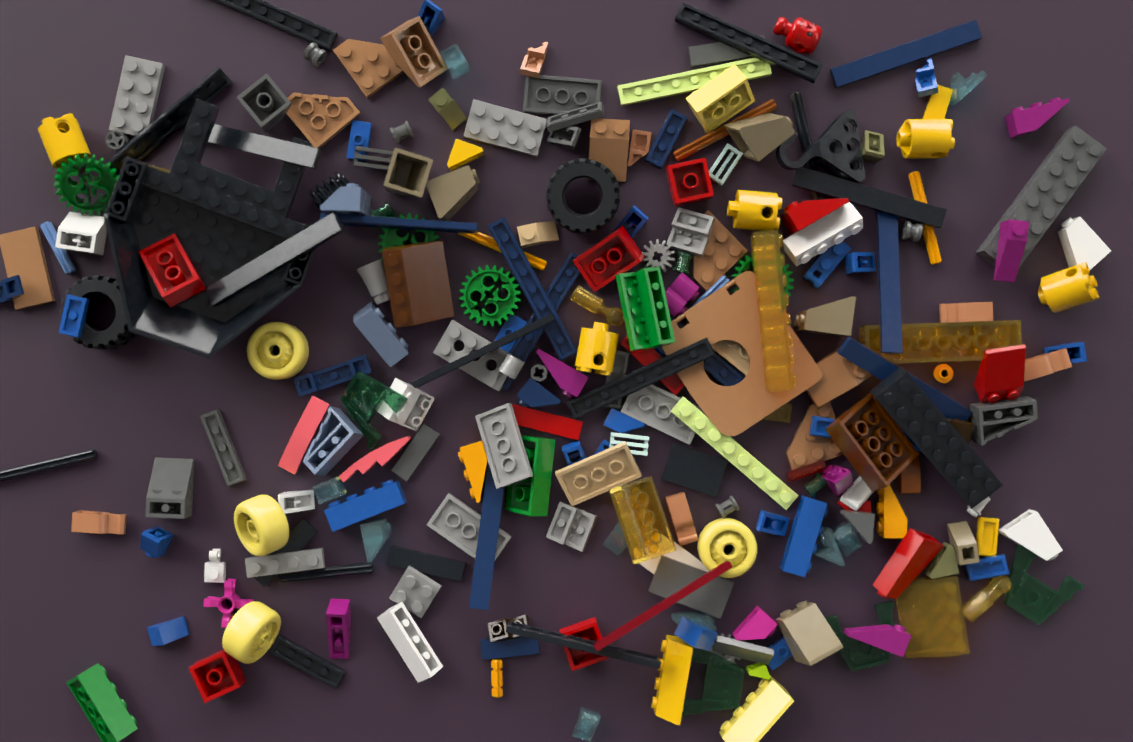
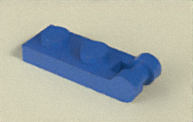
(826, 263)

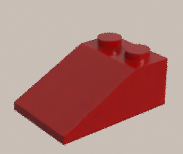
(801, 215)
(608, 258)
(172, 270)
(1001, 374)

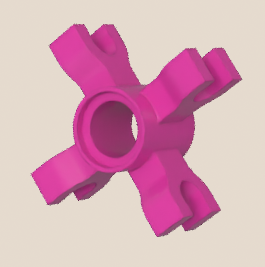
(220, 602)

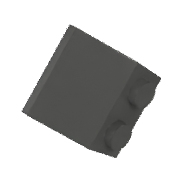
(265, 102)

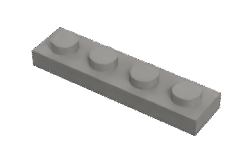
(285, 562)

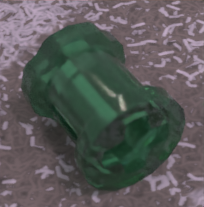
(383, 211)
(683, 263)
(815, 485)

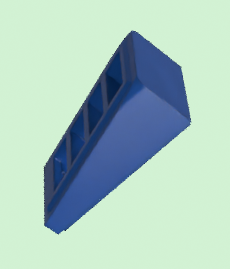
(576, 445)

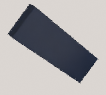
(666, 139)
(509, 648)

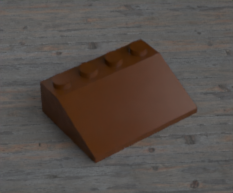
(418, 283)
(872, 442)

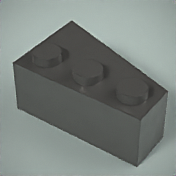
(1002, 416)

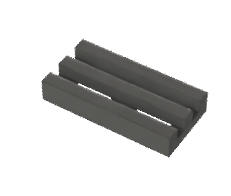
(371, 150)

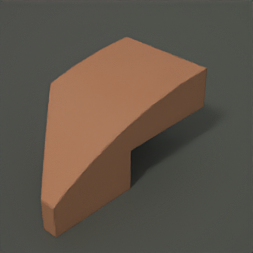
(534, 61)
(639, 145)

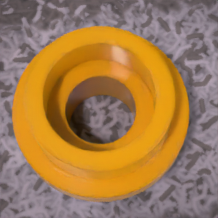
(937, 373)

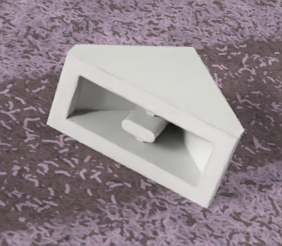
(296, 501)

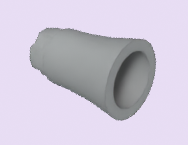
(375, 280)

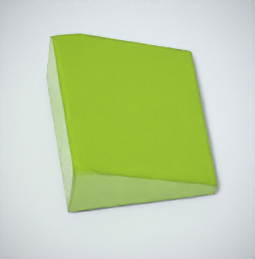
(758, 670)

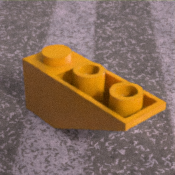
(476, 465)
(892, 519)

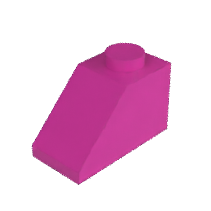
(755, 626)

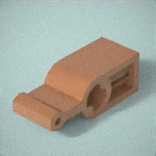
(966, 312)
(1046, 364)
(681, 518)
(98, 522)

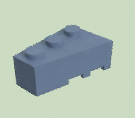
(380, 334)
(333, 441)

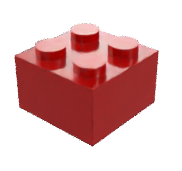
(689, 182)
(588, 630)
(217, 675)

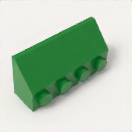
(532, 495)
(102, 704)

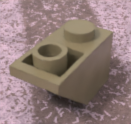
(963, 543)

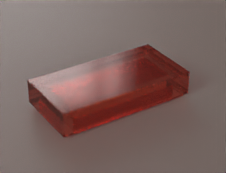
(805, 471)

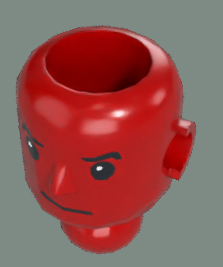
(800, 35)

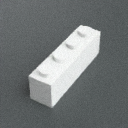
(823, 234)
(410, 642)

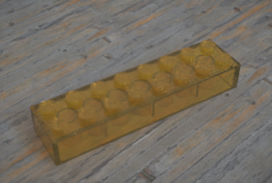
(772, 311)
(946, 340)

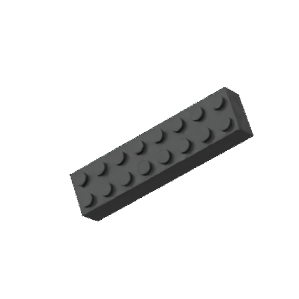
(1048, 189)

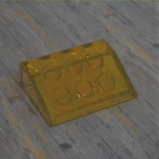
(933, 617)

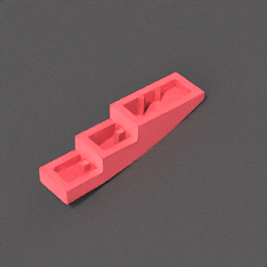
(303, 435)
(380, 455)

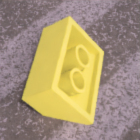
(721, 98)

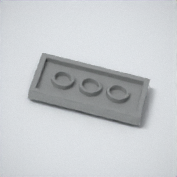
(136, 95)
(505, 128)
(654, 408)
(504, 446)
(461, 526)

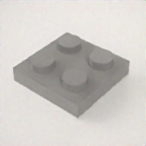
(415, 591)

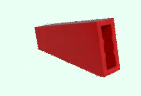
(906, 563)

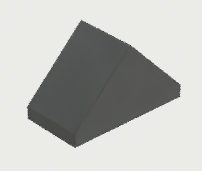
(565, 137)
(861, 522)

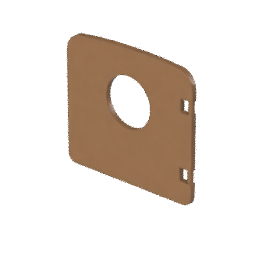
(736, 319)

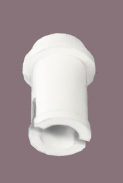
(978, 508)

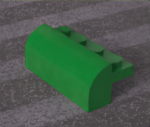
(645, 309)

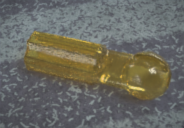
(595, 304)
(984, 598)

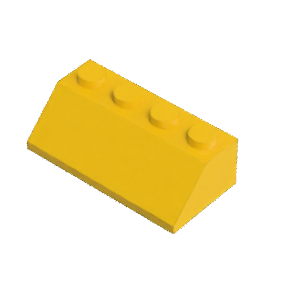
(672, 679)

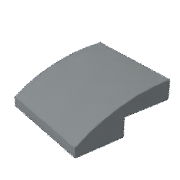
(690, 232)
(571, 526)

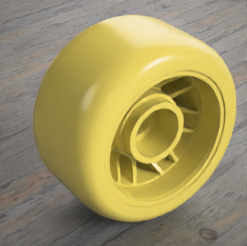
(292, 355)
(261, 525)
(718, 535)
(251, 632)

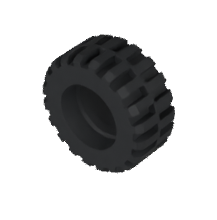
(556, 196)
(118, 332)

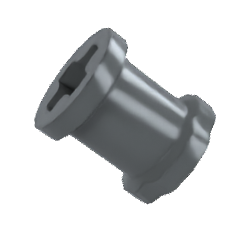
(401, 132)
(533, 371)
(731, 501)

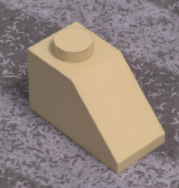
(537, 233)

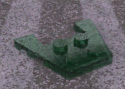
(364, 399)
(1030, 595)
(860, 654)
(720, 687)

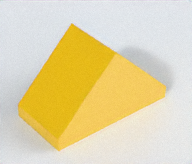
(463, 153)

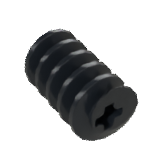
(328, 189)

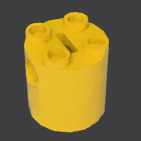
(925, 138)
(63, 139)
(748, 210)
(1068, 288)
(599, 343)

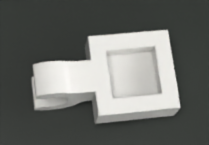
(215, 570)

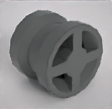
(315, 54)
(113, 139)
(911, 231)

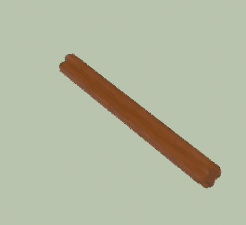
(721, 132)

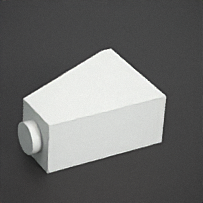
(1081, 243)
(1032, 534)

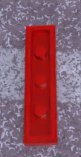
(646, 357)
(547, 422)

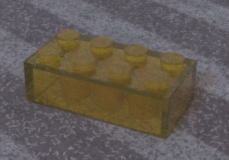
(642, 520)

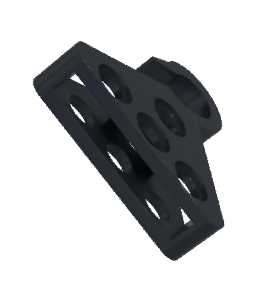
(837, 138)

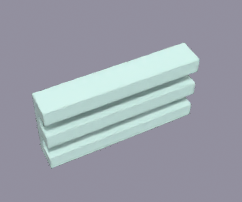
(715, 177)
(629, 436)

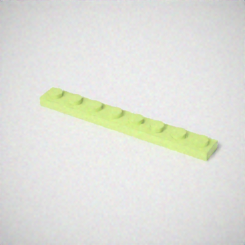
(686, 81)
(734, 453)

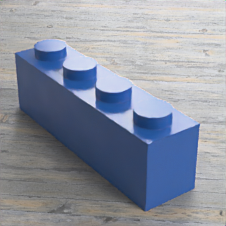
(365, 506)
(803, 536)

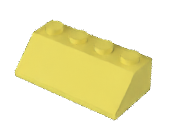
(757, 713)

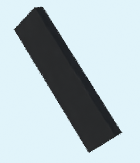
(297, 539)
(426, 563)
(307, 661)

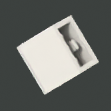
(82, 233)
(414, 409)

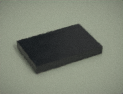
(694, 470)

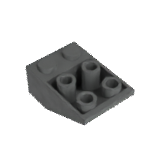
(171, 488)

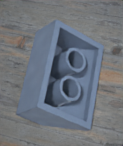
(348, 201)

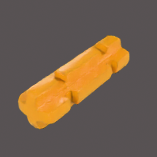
(497, 677)

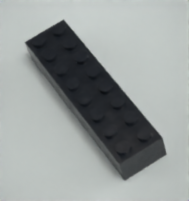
(936, 437)

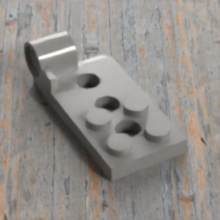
(506, 363)

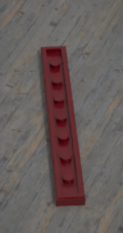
(664, 604)

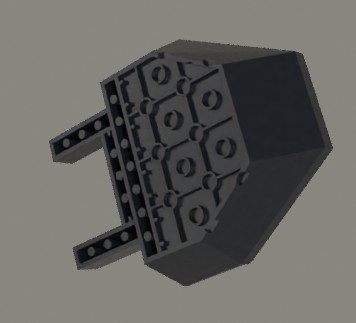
(220, 228)

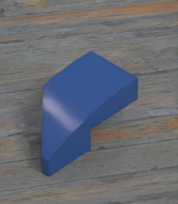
(926, 80)
(621, 422)

